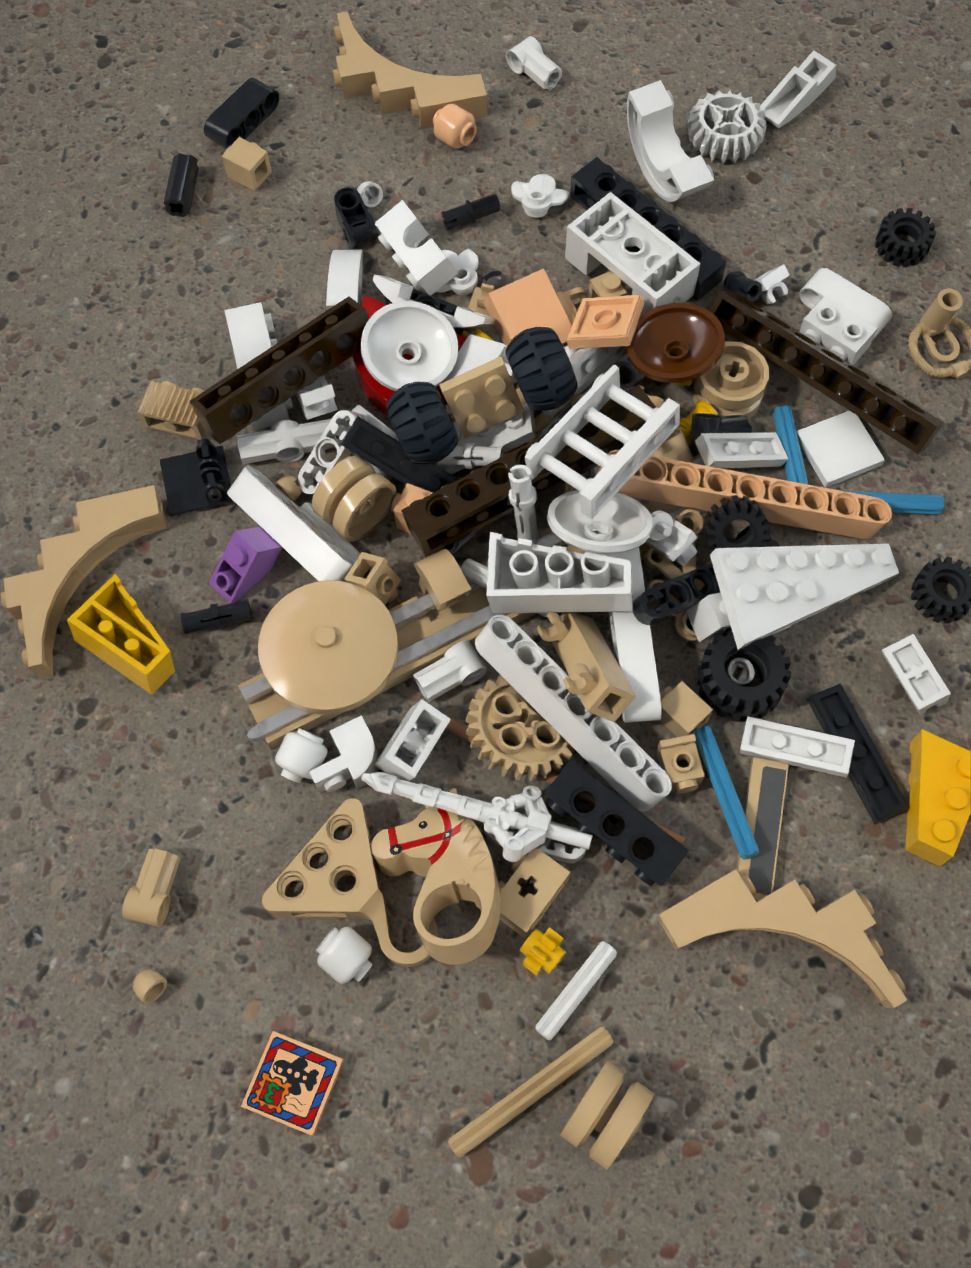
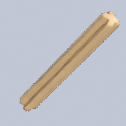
(530, 1092)

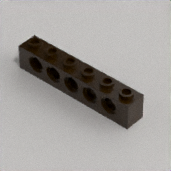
(281, 371)

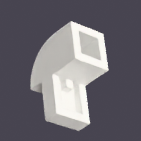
(356, 757)

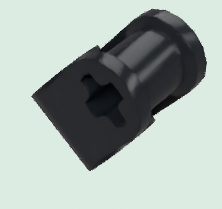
(354, 217)

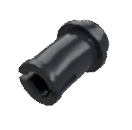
(742, 285)

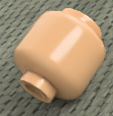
(454, 126)

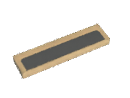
(764, 815)

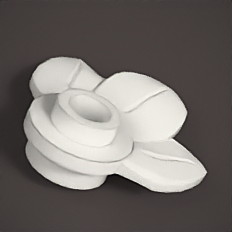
(538, 194)
(466, 266)

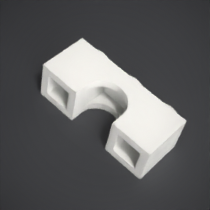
(426, 263)

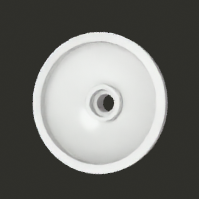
(411, 330)
(614, 530)

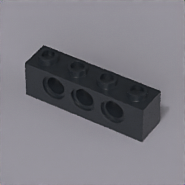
(667, 850)

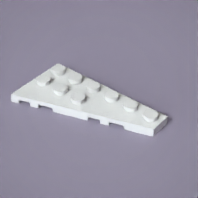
(787, 584)

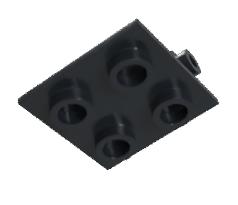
(196, 479)

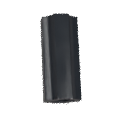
(181, 185)

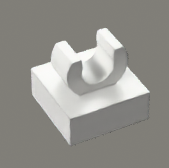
(770, 281)

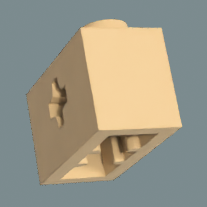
(548, 881)

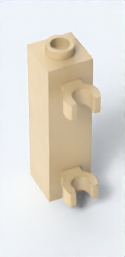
(589, 664)

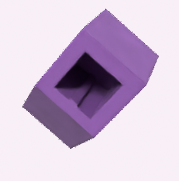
(244, 563)

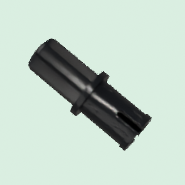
(471, 211)

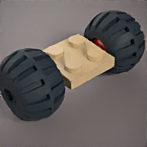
(482, 396)

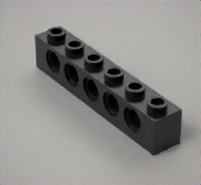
(599, 179)

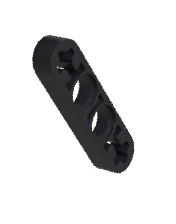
(684, 586)

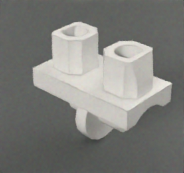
(671, 538)

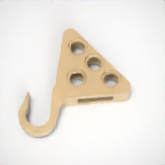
(320, 894)

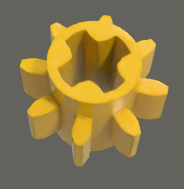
(543, 951)

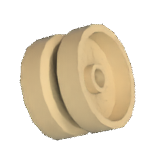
(735, 382)
(353, 498)
(609, 1116)

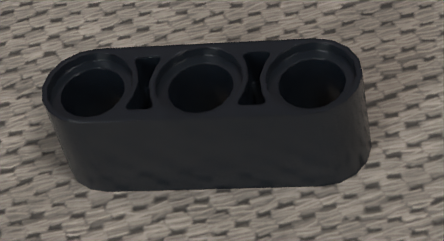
(241, 113)

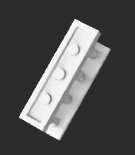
(615, 468)

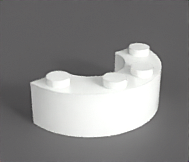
(659, 148)

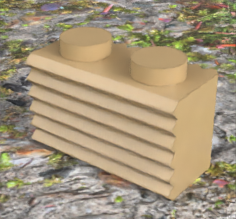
(169, 410)

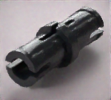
(237, 613)

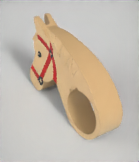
(456, 868)

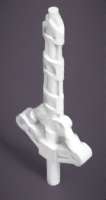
(497, 816)

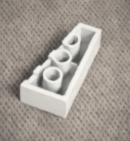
(551, 579)

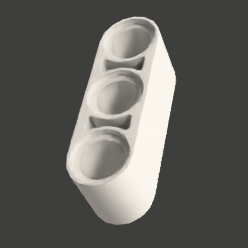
(846, 294)

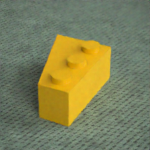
(122, 637)
(937, 797)

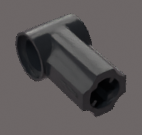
(714, 423)

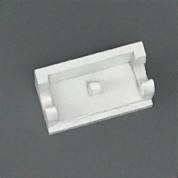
(916, 674)

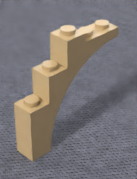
(396, 87)
(41, 596)
(788, 911)

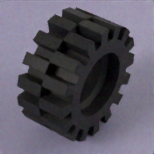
(908, 224)
(732, 511)
(931, 601)

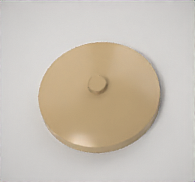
(328, 647)

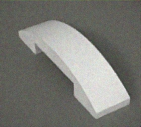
(463, 317)

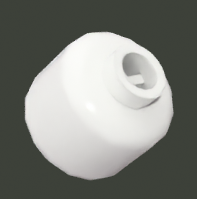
(300, 754)
(344, 955)

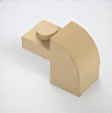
(442, 579)

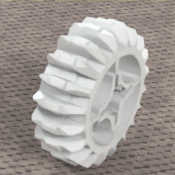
(726, 126)

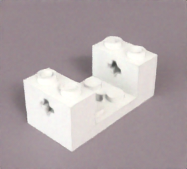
(657, 272)

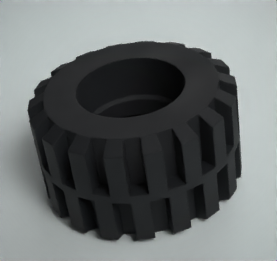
(737, 699)

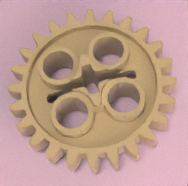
(519, 726)

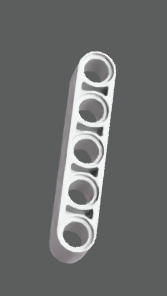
(290, 526)

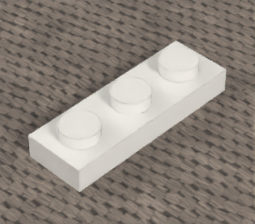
(741, 450)
(797, 746)

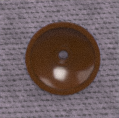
(676, 342)

